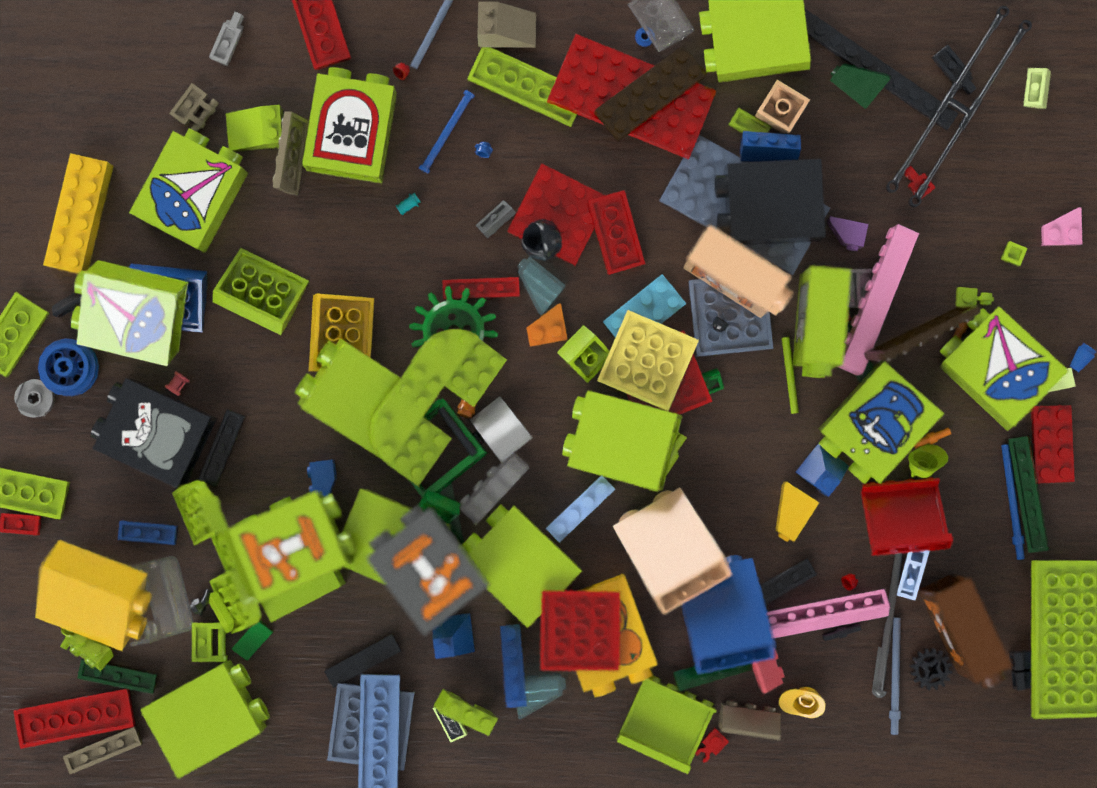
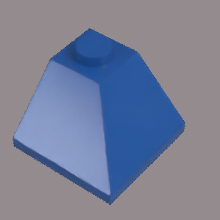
(822, 470)
(453, 636)

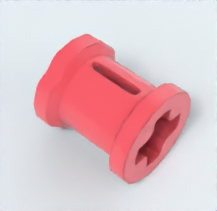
(177, 383)

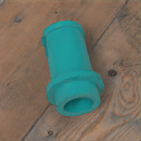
(408, 203)

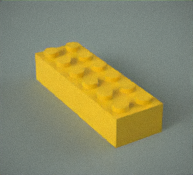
(78, 214)

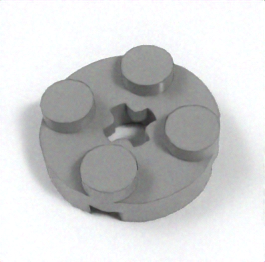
(25, 404)

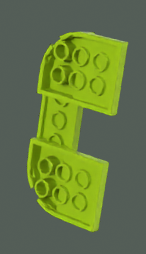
(398, 425)
(205, 521)

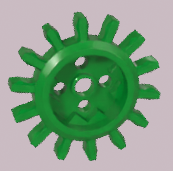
(465, 315)

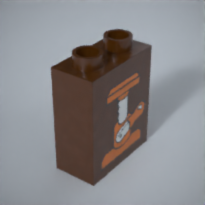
(965, 629)

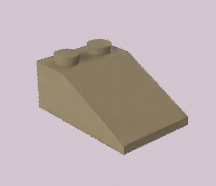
(505, 26)

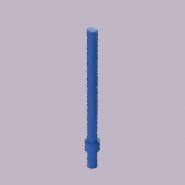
(1018, 539)

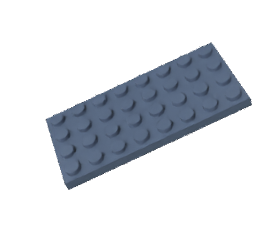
(693, 195)

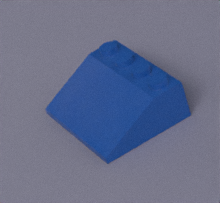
(196, 292)

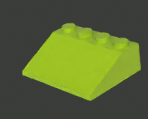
(260, 291)

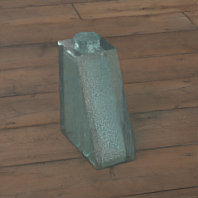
(540, 284)
(541, 691)

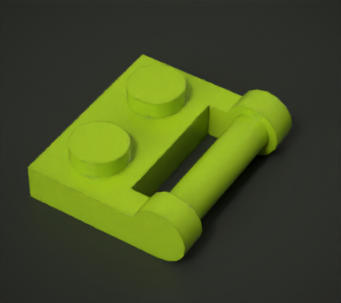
(203, 642)

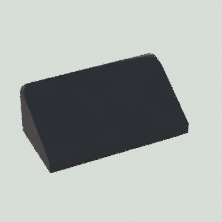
(66, 305)

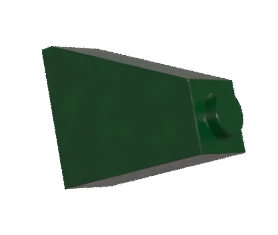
(859, 83)

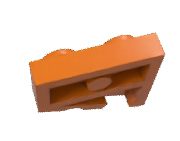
(548, 328)

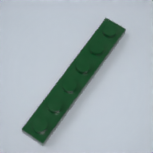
(1028, 494)

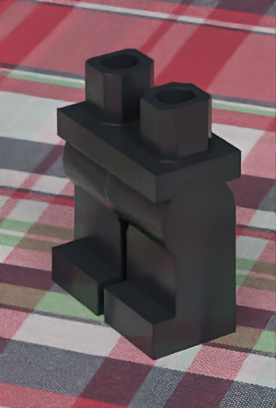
(1021, 678)

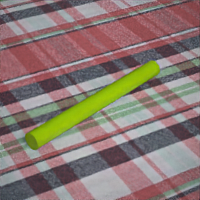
(790, 375)

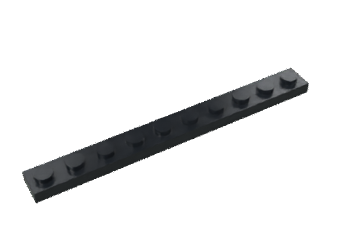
(859, 57)

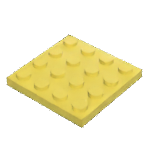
(648, 360)

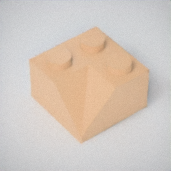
(782, 107)

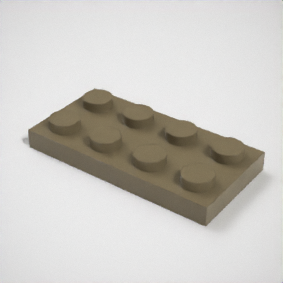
(290, 153)

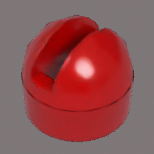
(401, 71)
(849, 581)

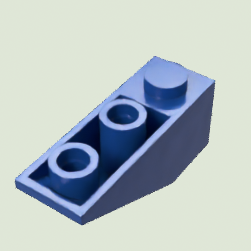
(322, 476)

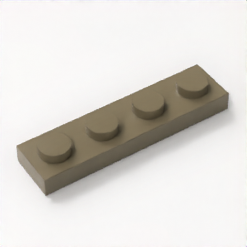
(102, 750)

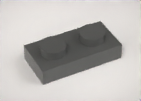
(495, 219)

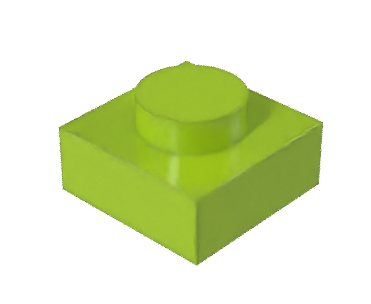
(1014, 253)

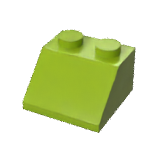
(584, 353)

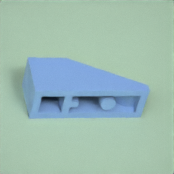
(912, 574)

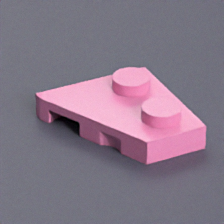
(1063, 230)

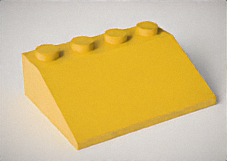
(340, 318)

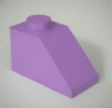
(848, 232)

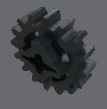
(927, 675)

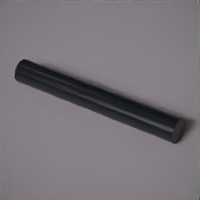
(457, 431)

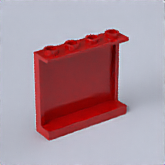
(905, 516)

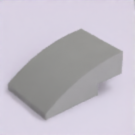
(500, 429)

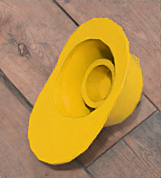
(802, 702)

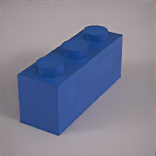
(769, 147)

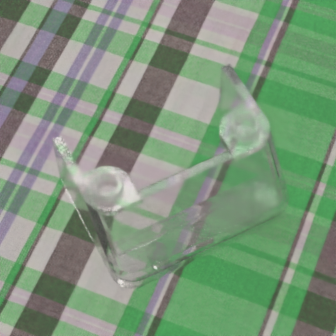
(168, 600)

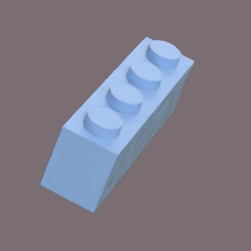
(580, 508)

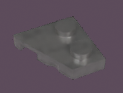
(858, 281)

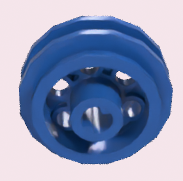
(49, 363)

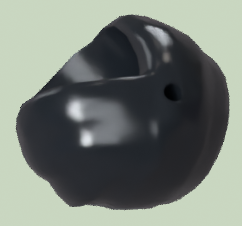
(542, 240)

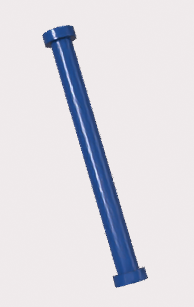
(446, 132)

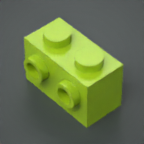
(93, 652)

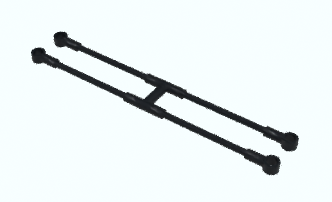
(949, 100)

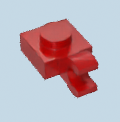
(917, 180)

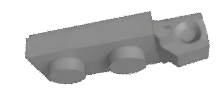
(227, 40)

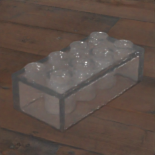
(491, 490)

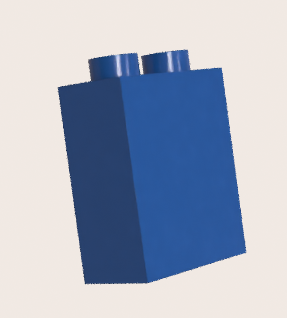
(729, 621)

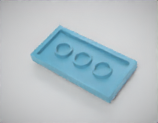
(654, 302)

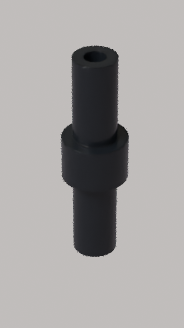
(841, 632)

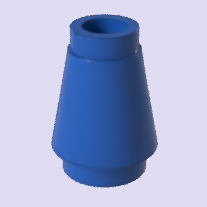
(1082, 357)

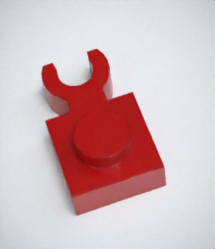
(713, 742)

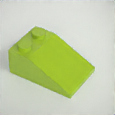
(254, 128)

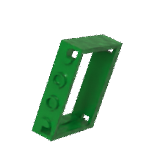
(465, 464)

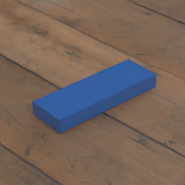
(147, 532)

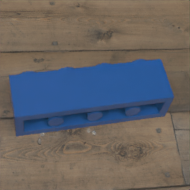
(513, 666)

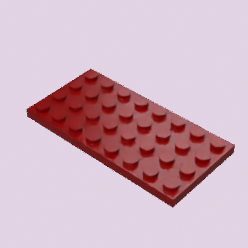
(597, 73)

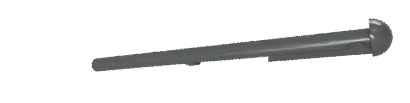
(882, 654)

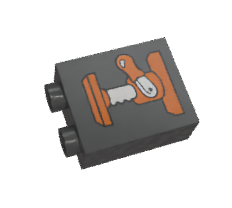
(426, 568)

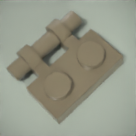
(189, 105)

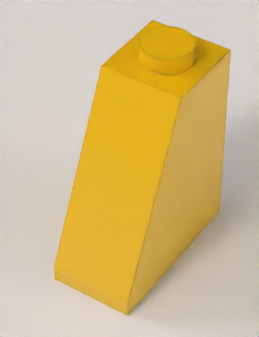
(793, 511)

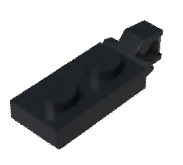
(953, 67)

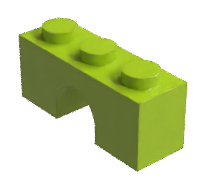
(465, 713)

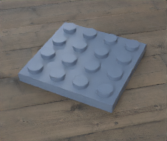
(745, 329)
(346, 725)

